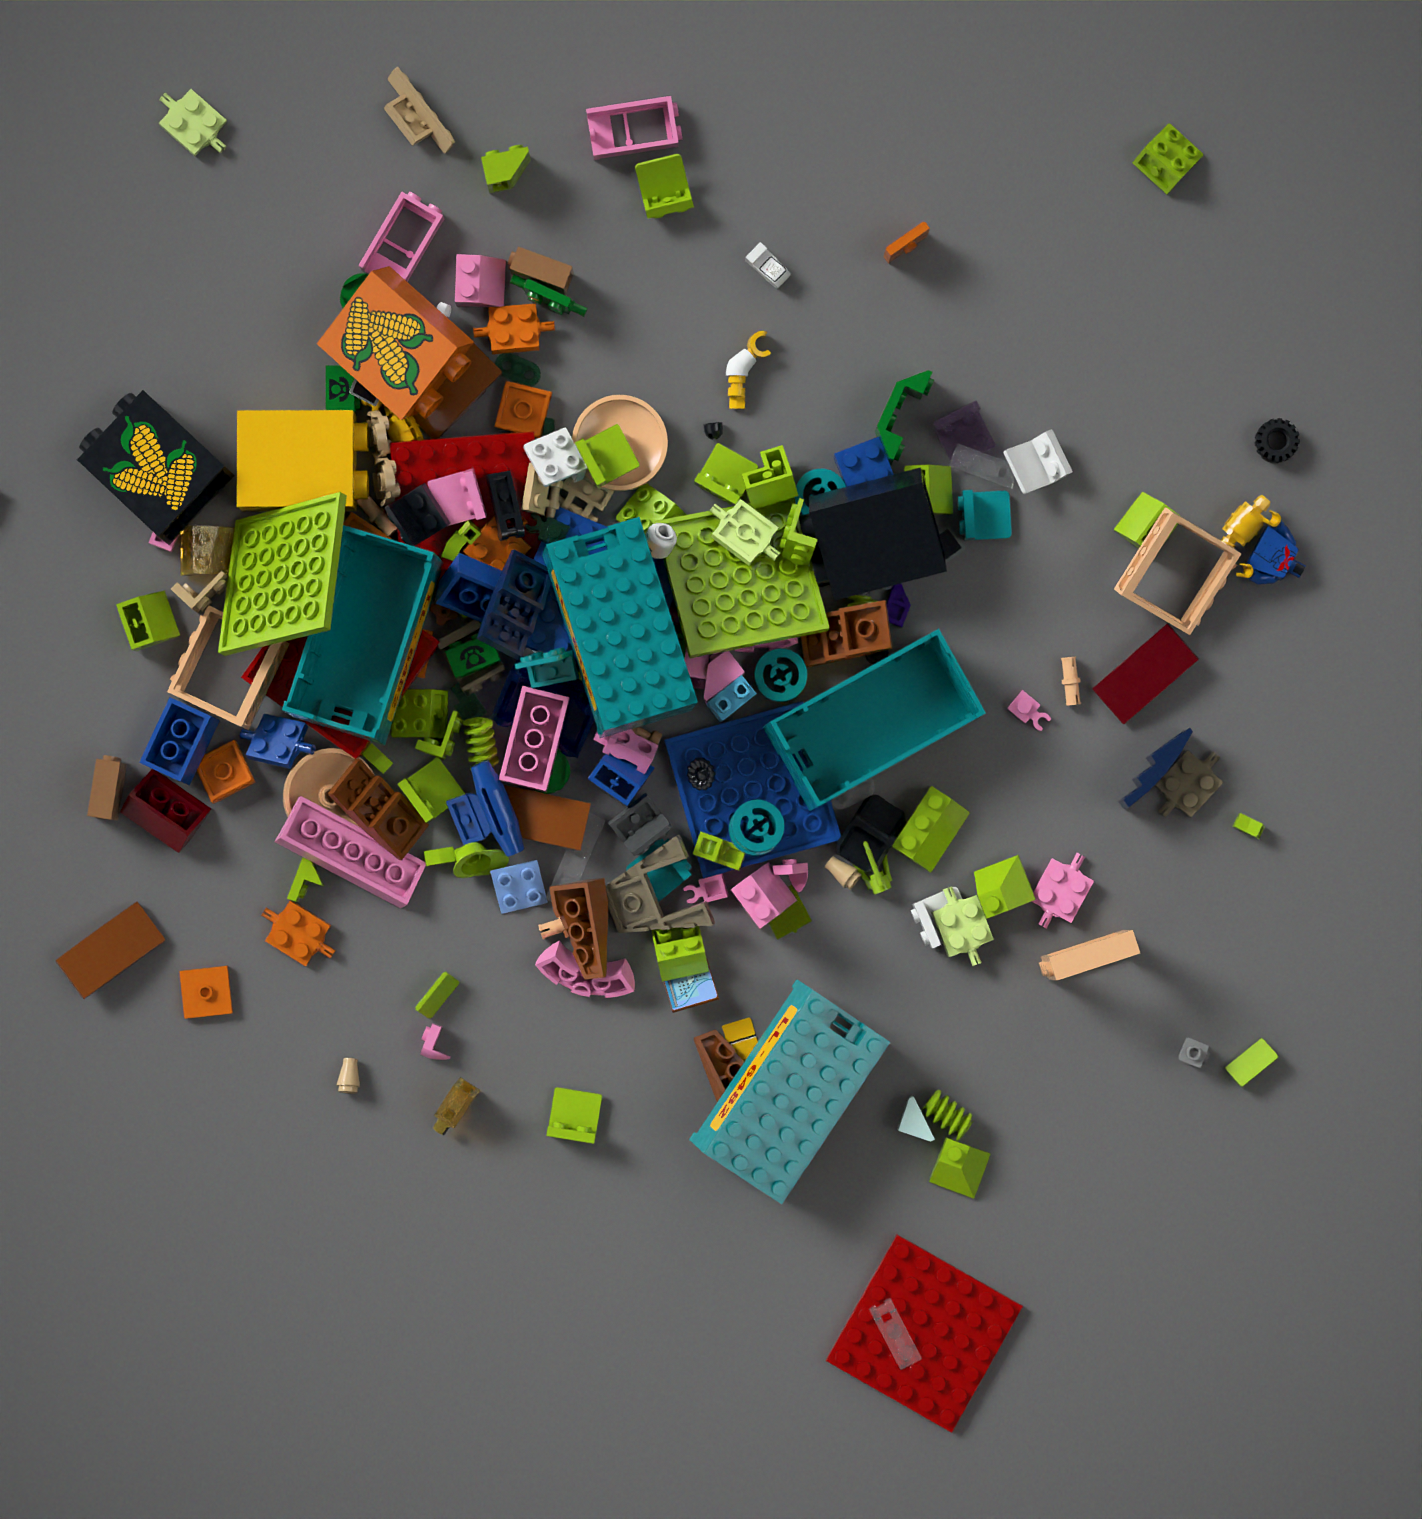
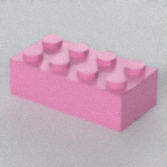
(534, 739)

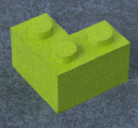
(772, 482)

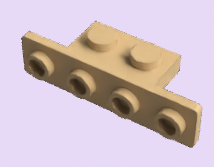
(414, 115)

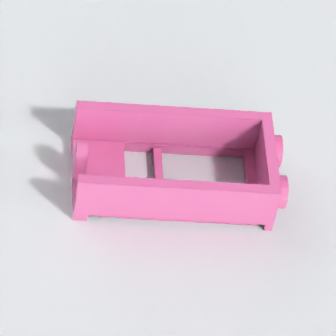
(602, 134)
(374, 260)

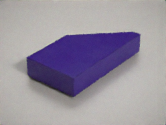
(897, 605)

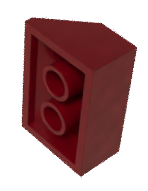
(165, 810)

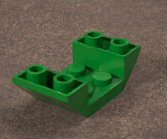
(914, 386)

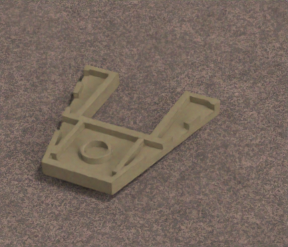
(634, 900)

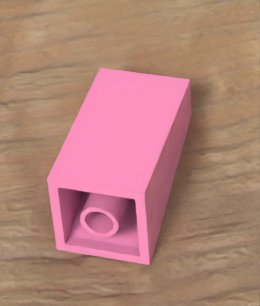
(763, 895)

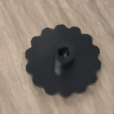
(701, 774)

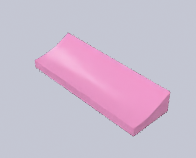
(349, 852)

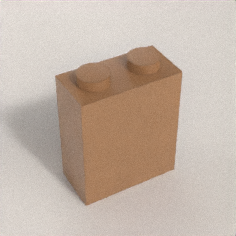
(541, 269)
(107, 788)

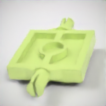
(193, 122)
(744, 532)
(962, 926)

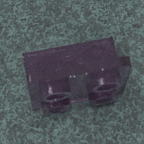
(963, 427)

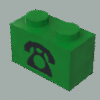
(338, 390)
(471, 657)

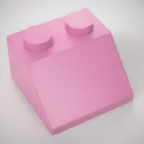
(479, 281)
(721, 673)

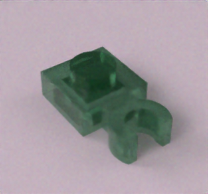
(549, 531)

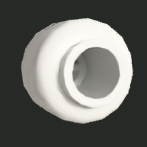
(661, 540)

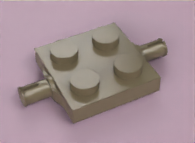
(1189, 784)

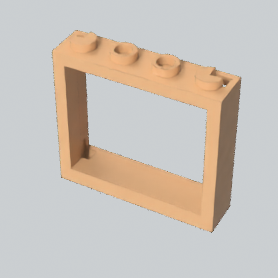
(1146, 555)
(258, 687)
(1089, 955)

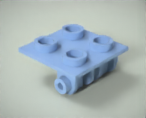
(519, 886)

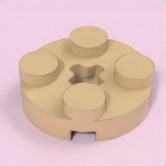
(377, 434)
(384, 481)

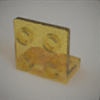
(206, 550)

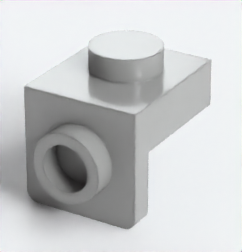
(1194, 1053)

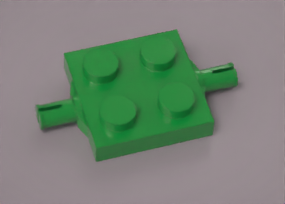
(538, 293)

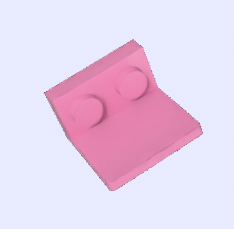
(459, 496)

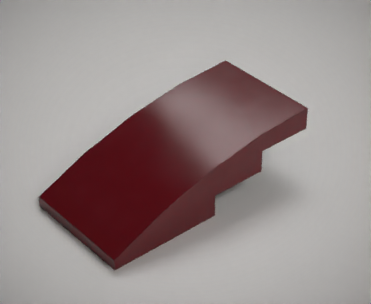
(1145, 673)

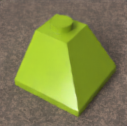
(1003, 886)
(959, 1167)

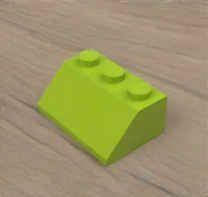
(930, 829)

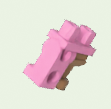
(632, 745)

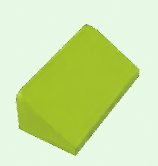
(437, 995)
(1251, 1062)

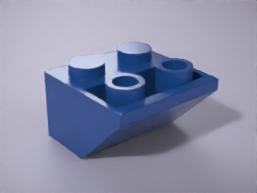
(619, 778)

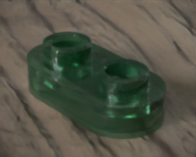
(518, 369)

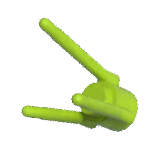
(879, 880)

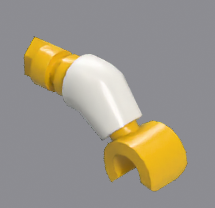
(738, 370)

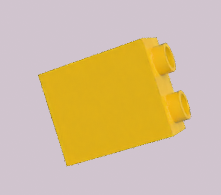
(299, 457)

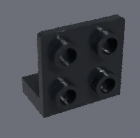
(417, 515)

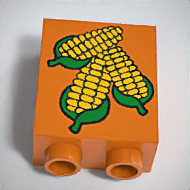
(397, 344)

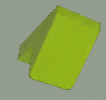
(306, 871)

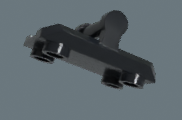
(877, 824)

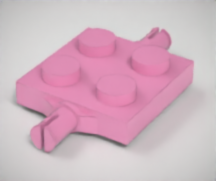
(1062, 890)

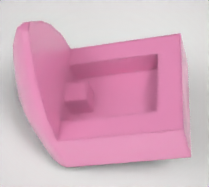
(797, 872)
(430, 1037)

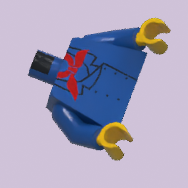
(1272, 554)

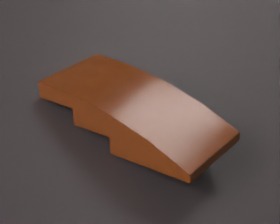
(460, 394)
(851, 634)
(378, 809)
(549, 817)
(110, 950)

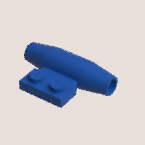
(487, 811)

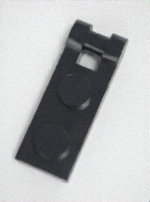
(505, 505)

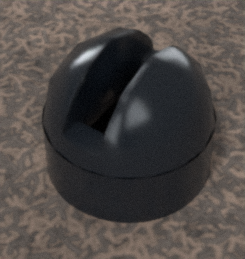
(713, 430)

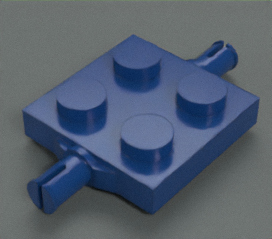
(277, 741)

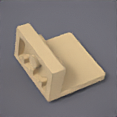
(201, 601)

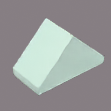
(913, 1121)

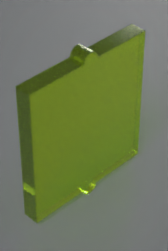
(791, 918)

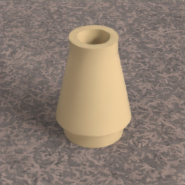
(843, 872)
(349, 1077)

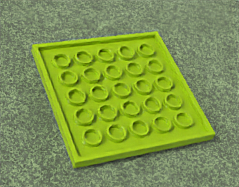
(282, 574)
(734, 604)

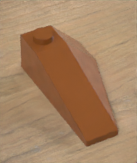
(585, 919)
(718, 1060)

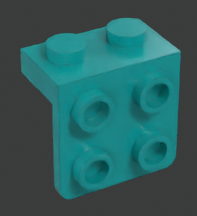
(985, 515)
(550, 667)
(665, 878)

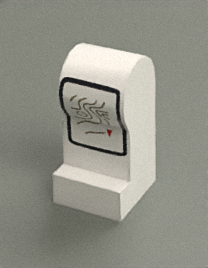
(767, 265)

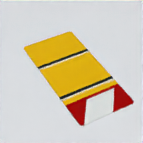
(741, 1036)

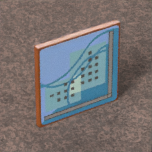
(691, 991)

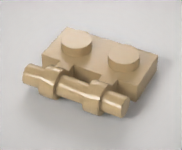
(587, 492)
(536, 494)

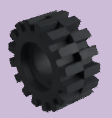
(1287, 430)

